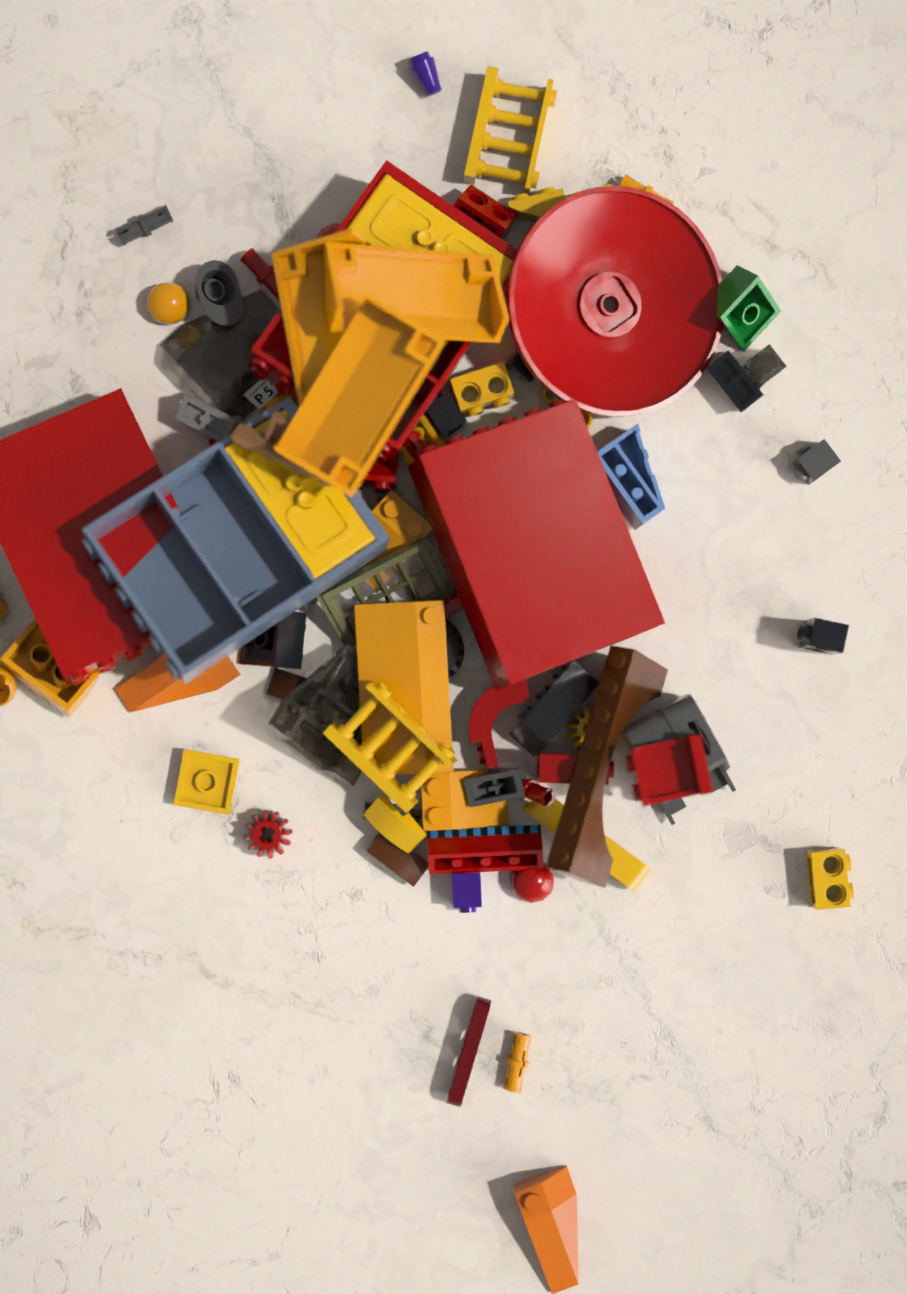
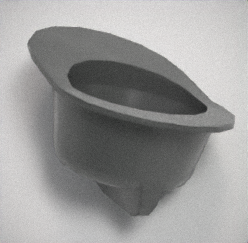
(219, 293)

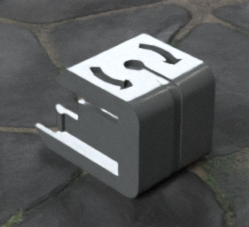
(677, 720)

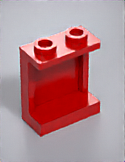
(669, 770)

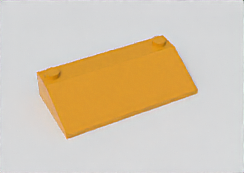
(441, 290)
(302, 300)
(360, 395)
(408, 653)

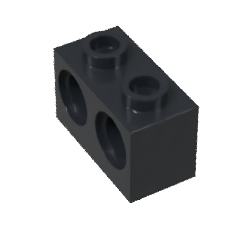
(822, 636)

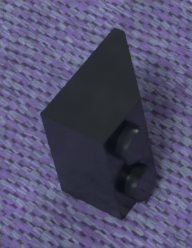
(279, 645)

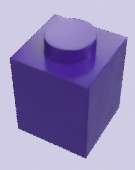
(466, 891)

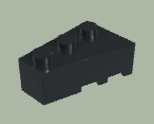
(553, 708)

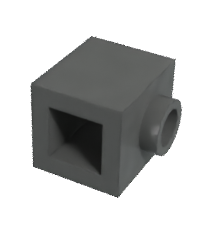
(814, 461)

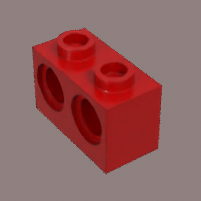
(486, 211)

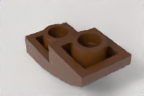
(406, 865)

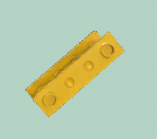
(489, 113)
(363, 754)

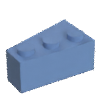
(631, 477)

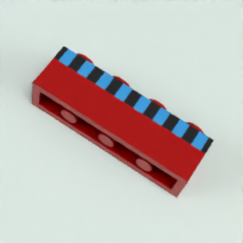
(485, 849)

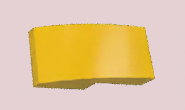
(398, 829)

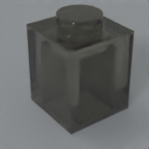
(764, 366)

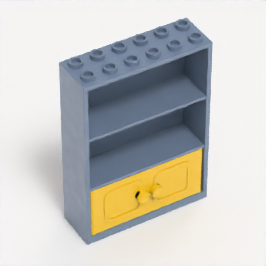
(240, 555)

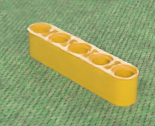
(624, 867)

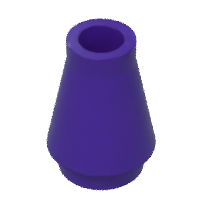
(425, 72)

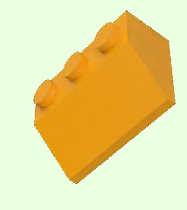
(34, 665)

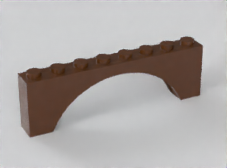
(580, 841)

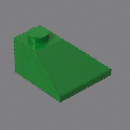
(745, 306)

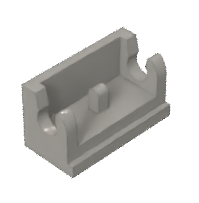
(206, 417)

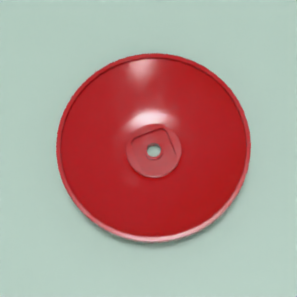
(663, 291)

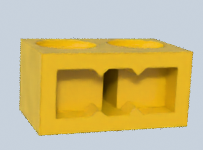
(479, 382)
(820, 879)

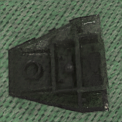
(220, 354)
(314, 705)

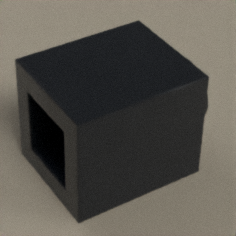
(446, 415)

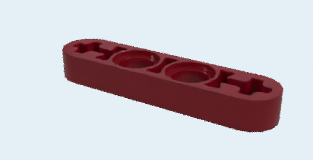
(469, 1051)

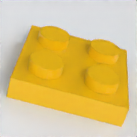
(207, 781)

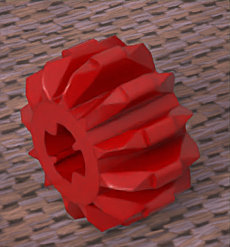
(277, 836)

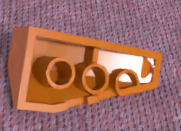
(157, 686)
(551, 1219)

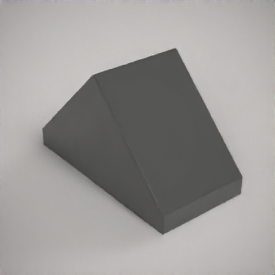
(494, 786)

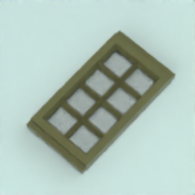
(403, 575)

